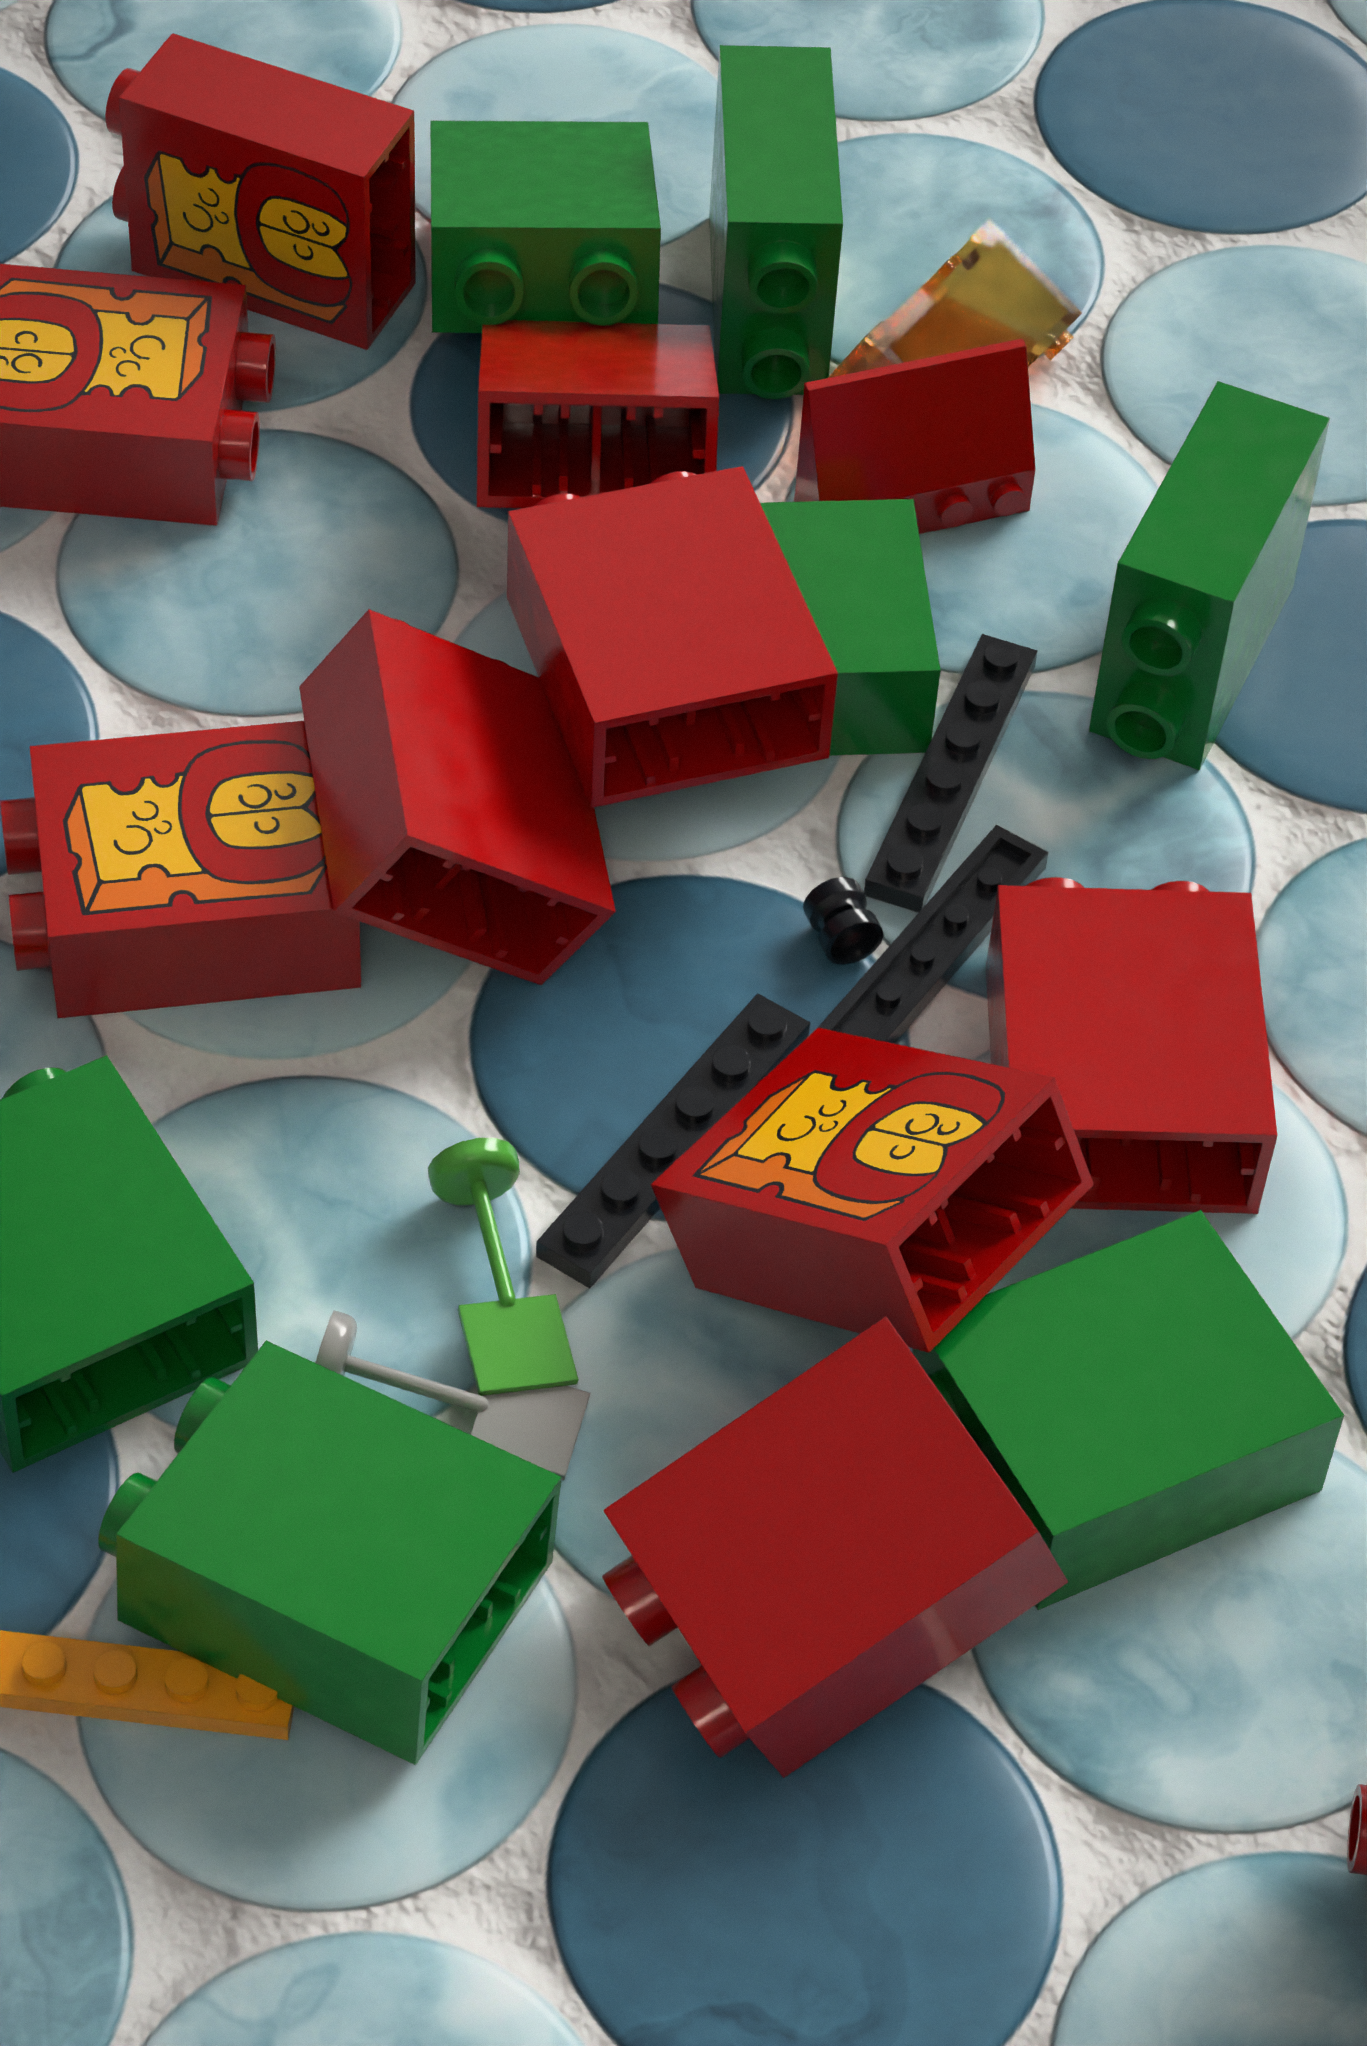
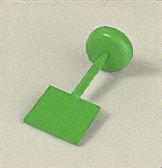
(509, 1340)

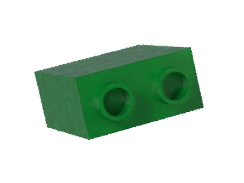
(774, 219)
(542, 223)
(1206, 575)
(873, 610)
(106, 1267)
(1137, 1401)
(332, 1547)

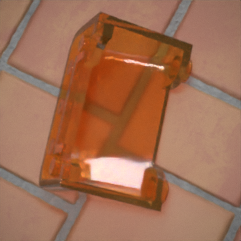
(973, 301)

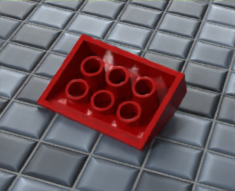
(924, 430)

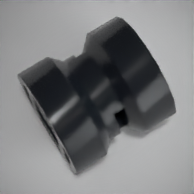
(845, 924)

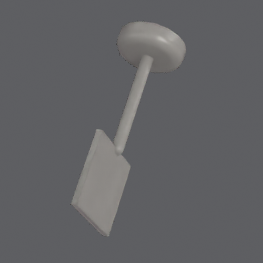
(528, 1423)

